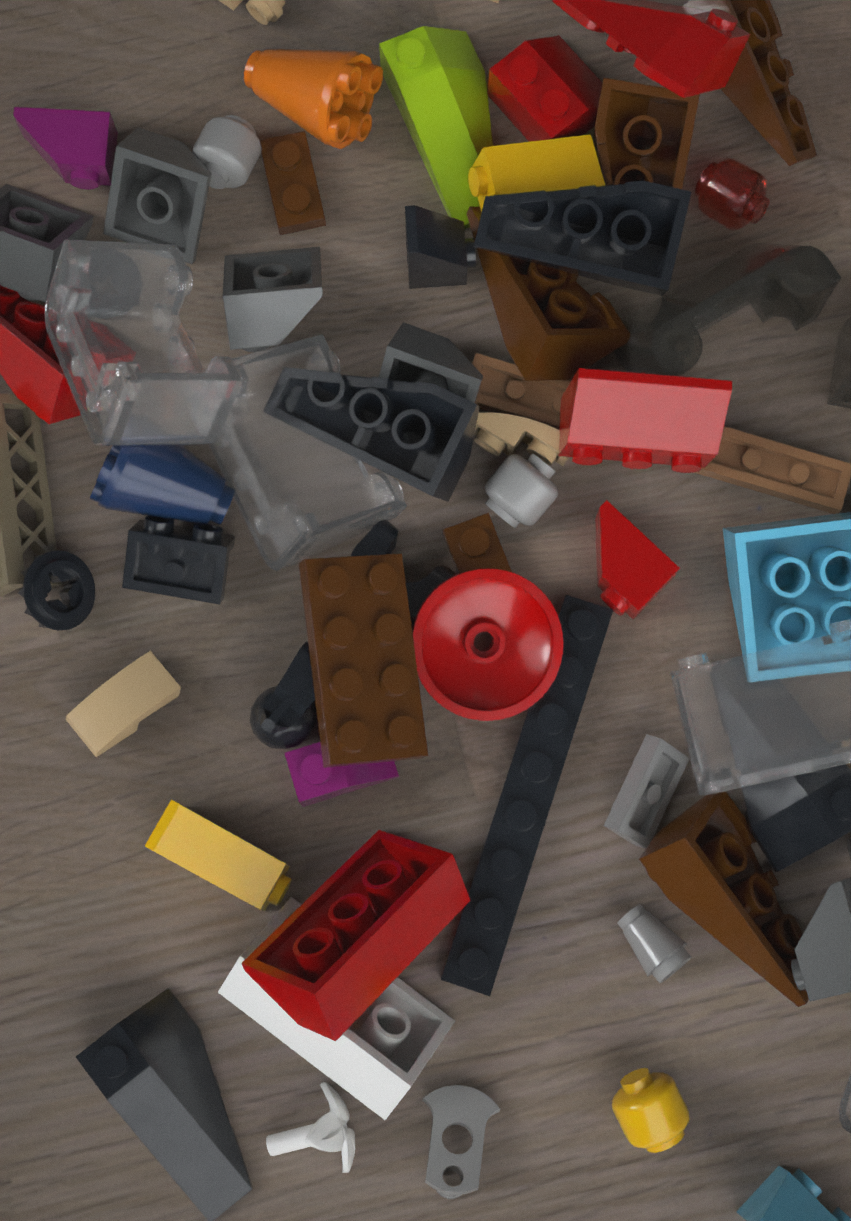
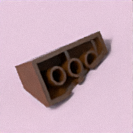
(643, 133)
(547, 316)

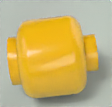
(650, 1110)

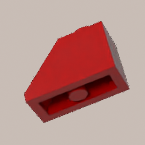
(628, 563)

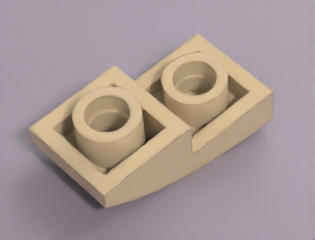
(505, 433)
(122, 702)

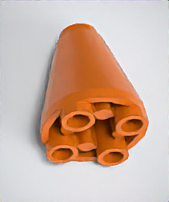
(318, 90)

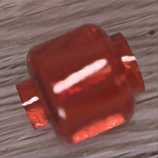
(732, 194)

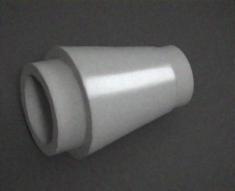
(653, 943)

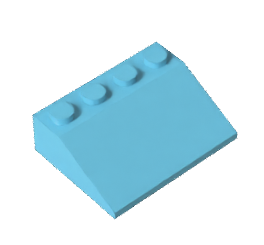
(789, 579)

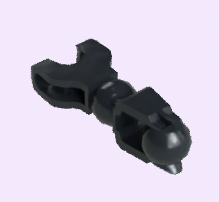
(286, 713)

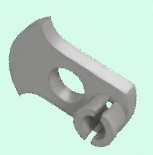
(461, 1107)

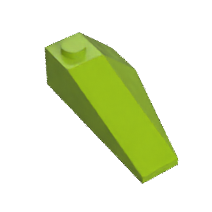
(444, 106)

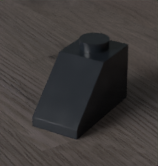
(436, 249)

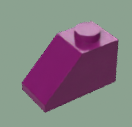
(73, 142)
(316, 783)

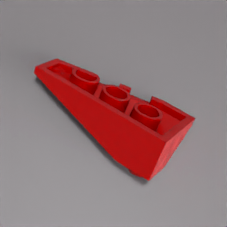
(673, 44)
(30, 360)

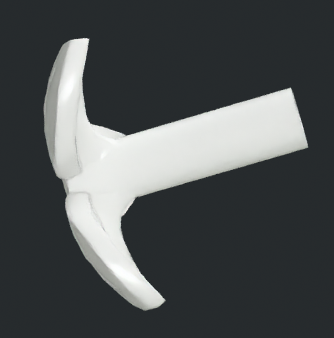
(327, 1134)

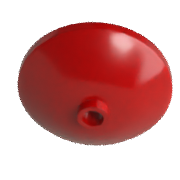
(515, 665)

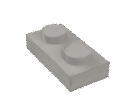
(646, 791)

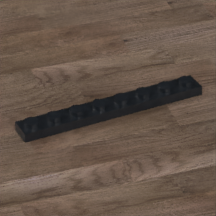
(525, 803)

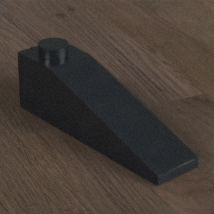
(601, 233)
(393, 425)
(799, 813)
(166, 1092)

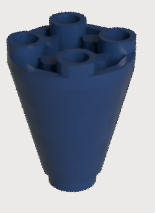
(162, 484)

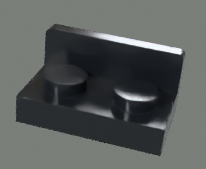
(177, 559)

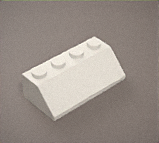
(374, 1056)

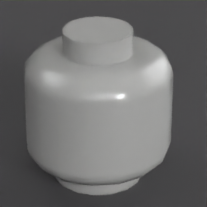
(228, 150)
(521, 490)

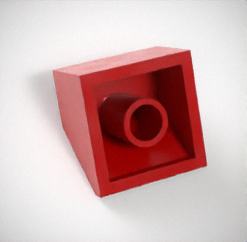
(545, 90)

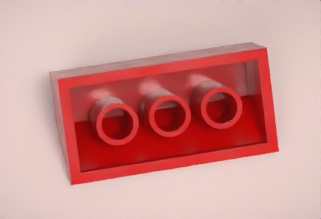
(358, 932)

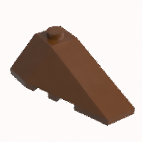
(762, 80)
(715, 878)

